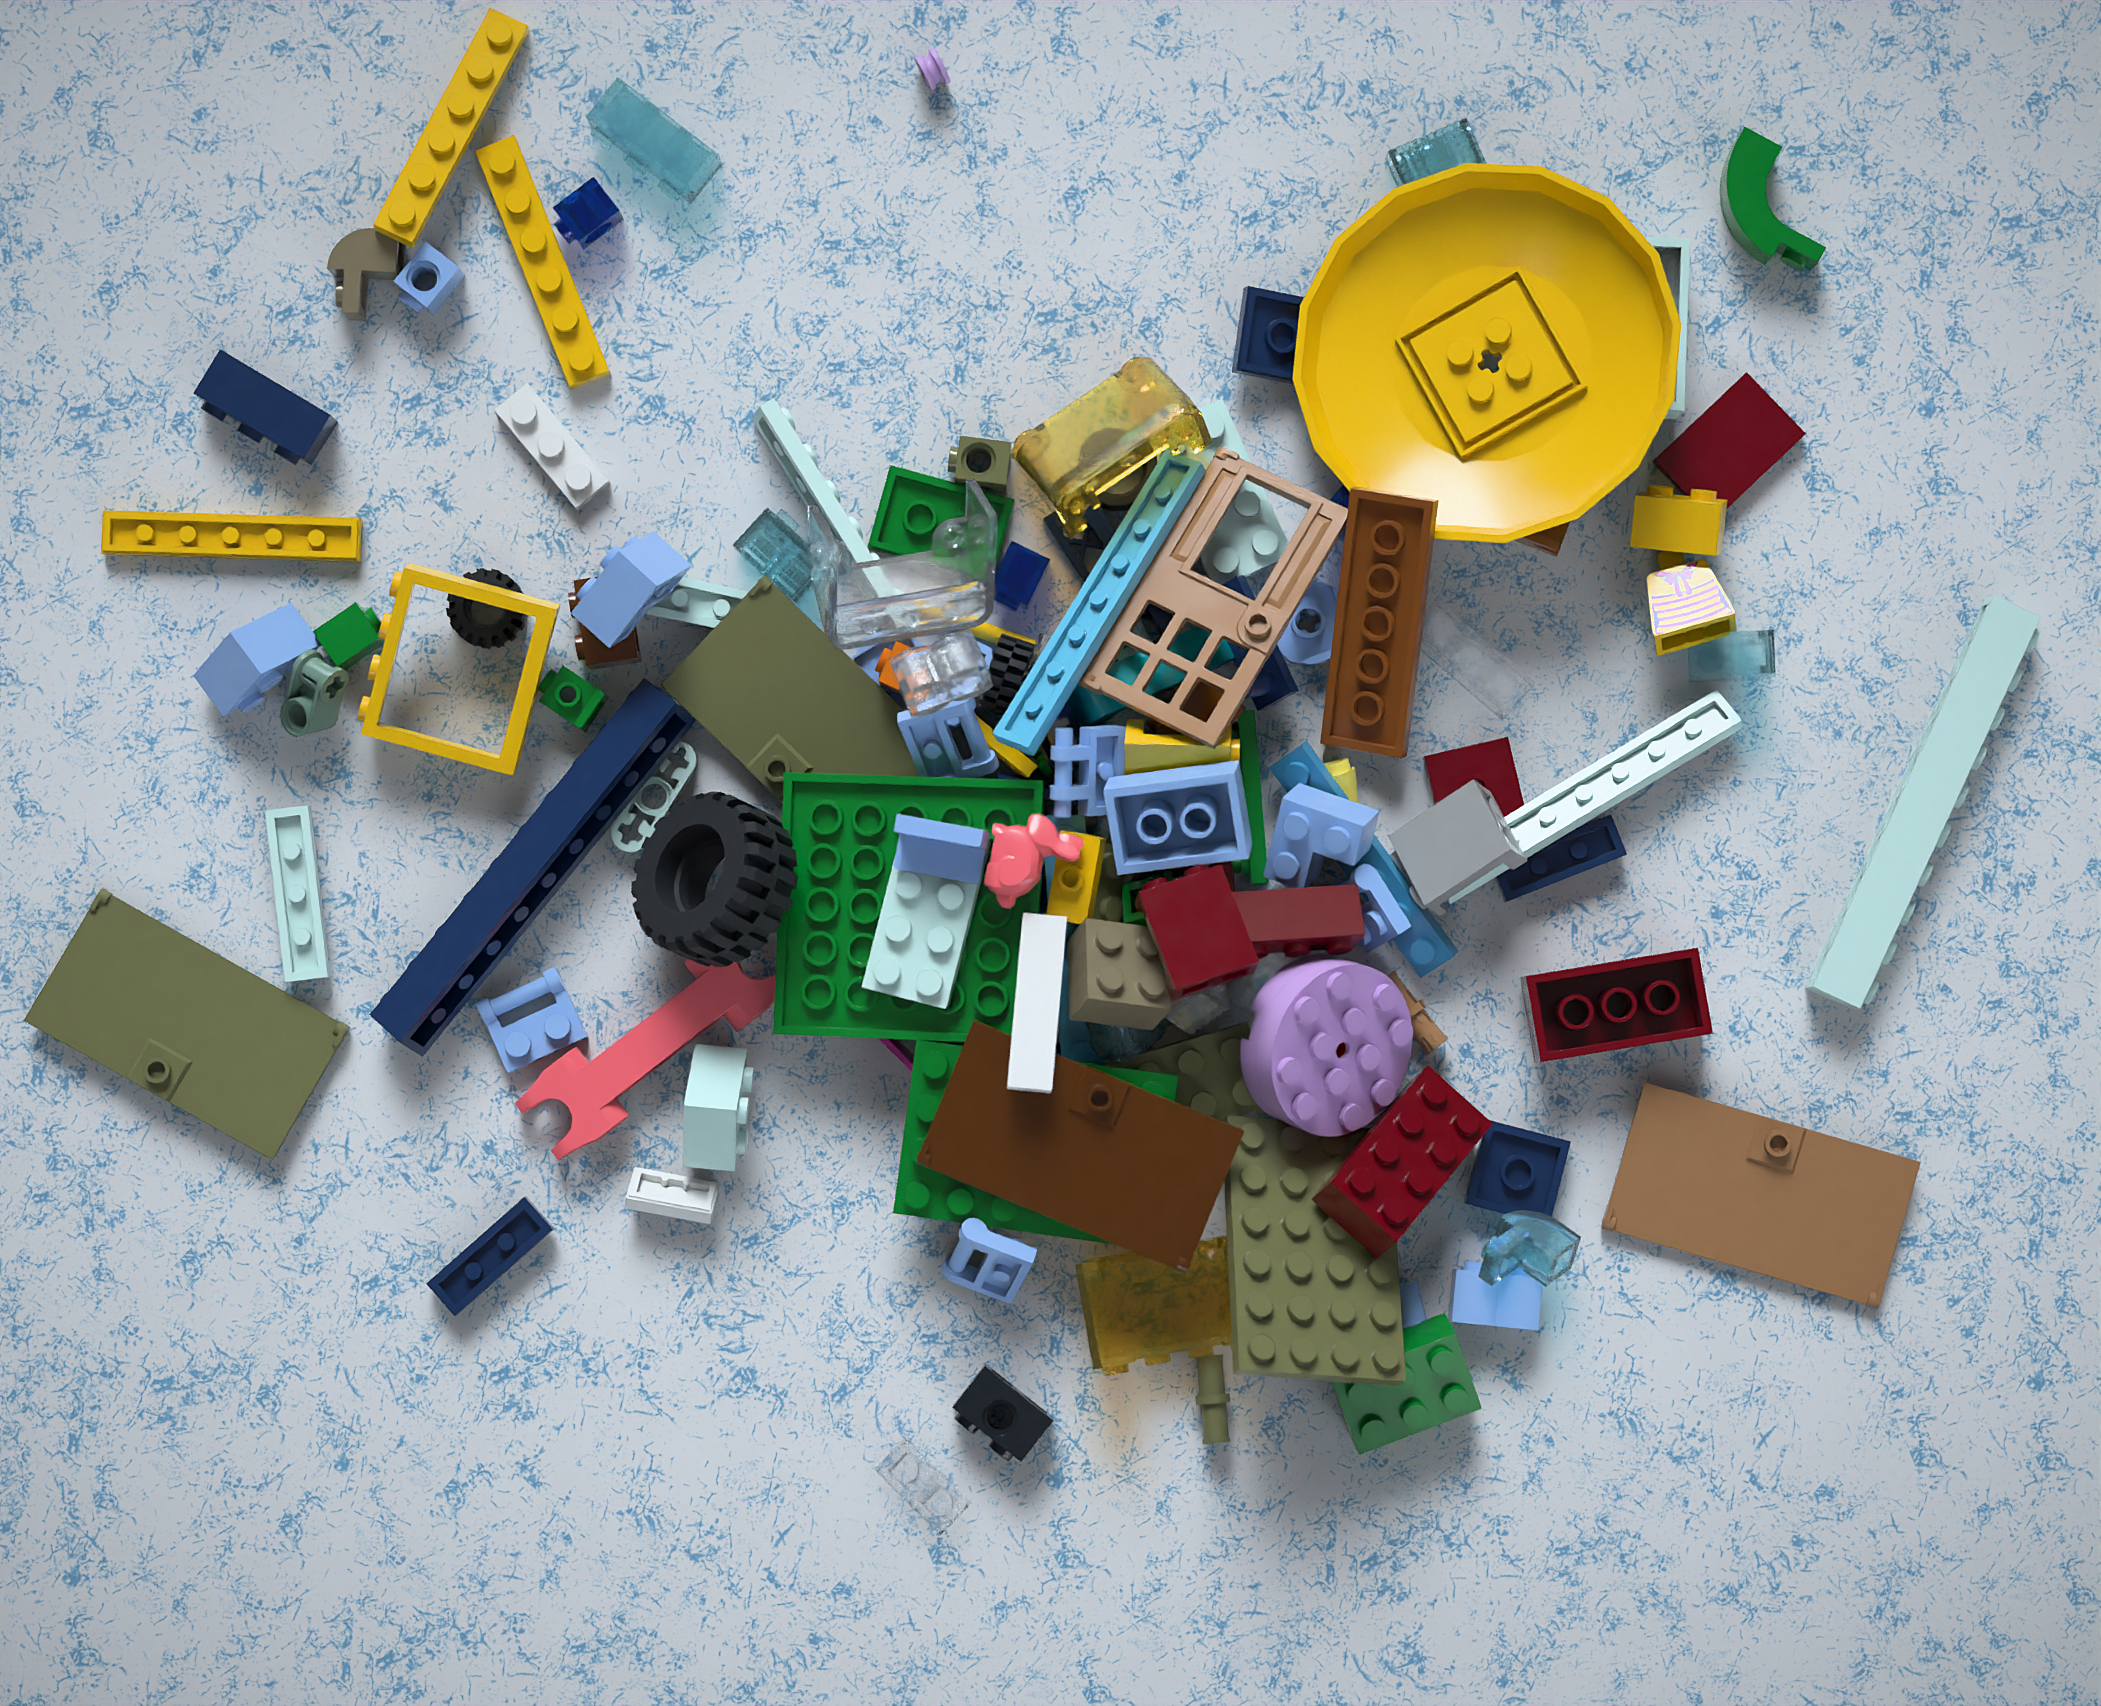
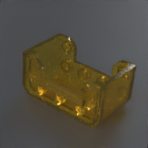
(1152, 1310)

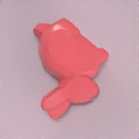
(1020, 853)

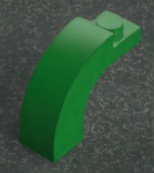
(1747, 207)

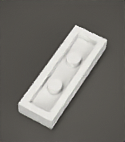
(552, 446)

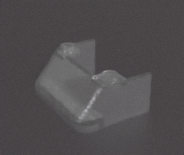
(910, 592)

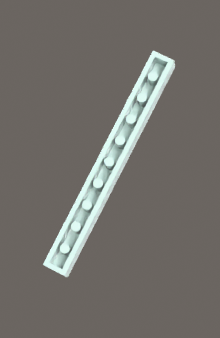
(1924, 802)

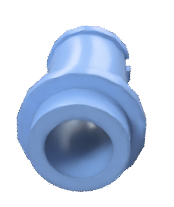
(1411, 1305)

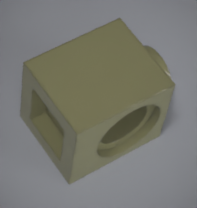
(999, 454)

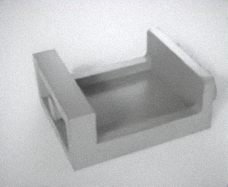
(1454, 846)

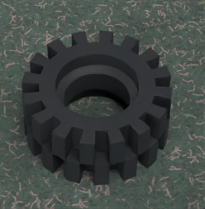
(485, 635)
(1006, 672)

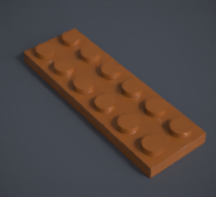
(1379, 621)

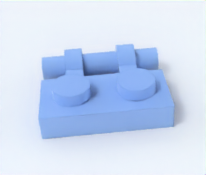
(1099, 758)

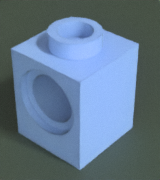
(428, 261)

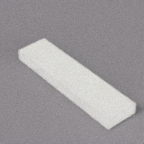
(1036, 1003)

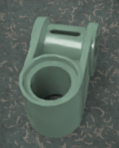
(313, 698)

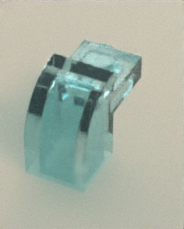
(1734, 657)
(1531, 1243)

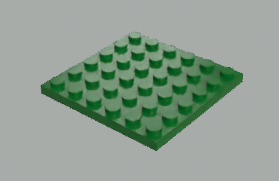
(844, 865)

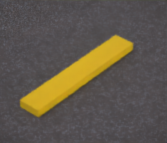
(231, 536)

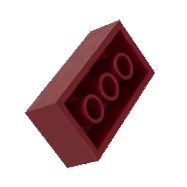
(1616, 1005)
(1402, 1162)

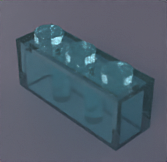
(653, 142)

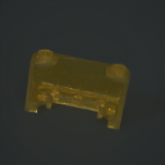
(1107, 438)

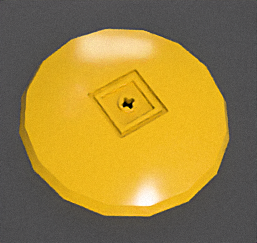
(1473, 269)

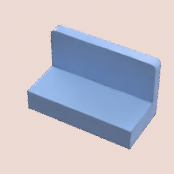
(940, 849)

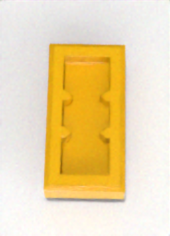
(1009, 756)
(1077, 882)

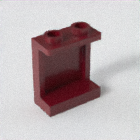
(1197, 930)

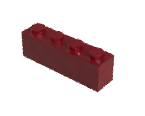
(1302, 919)

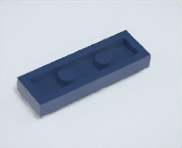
(1568, 856)
(490, 1256)

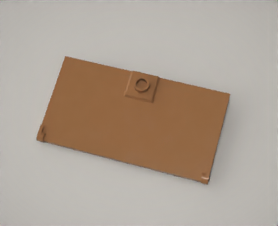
(1760, 1194)

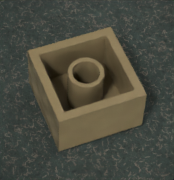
(1116, 975)

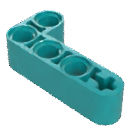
(1095, 709)

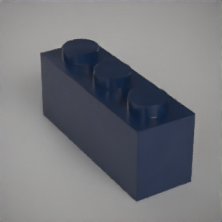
(264, 409)

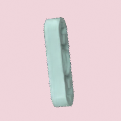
(645, 829)

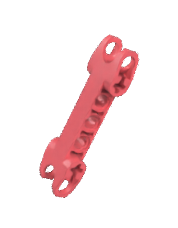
(594, 1086)

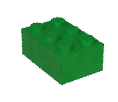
(1434, 1390)

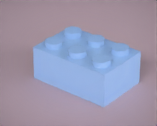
(1178, 817)

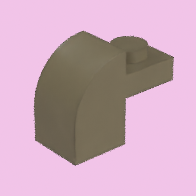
(362, 257)

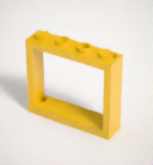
(392, 629)

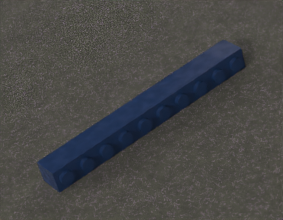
(532, 867)

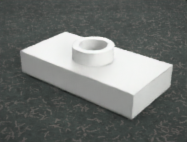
(672, 1195)

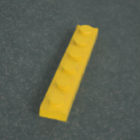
(451, 128)
(542, 262)

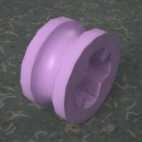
(932, 69)

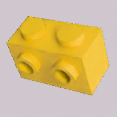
(1678, 521)

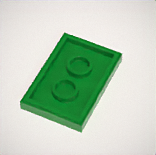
(917, 504)

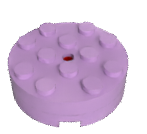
(1327, 1045)

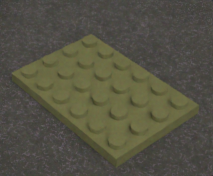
(1299, 1284)

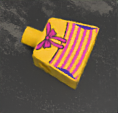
(1686, 604)

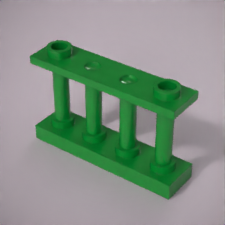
(1254, 866)

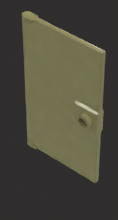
(788, 696)
(186, 1024)

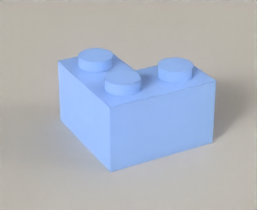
(628, 586)
(254, 659)
(1313, 827)

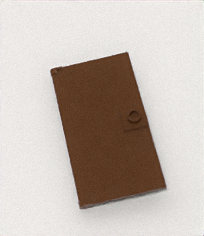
(1085, 1152)

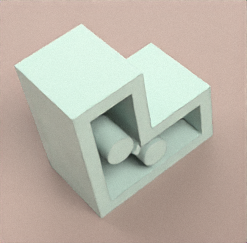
(716, 1107)

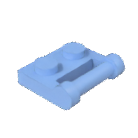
(934, 746)
(1382, 914)
(537, 1033)
(1002, 1267)

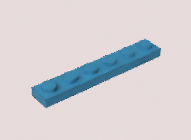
(1425, 942)

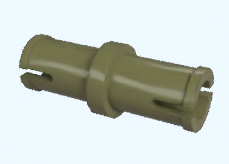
(1212, 1399)

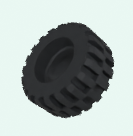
(750, 891)

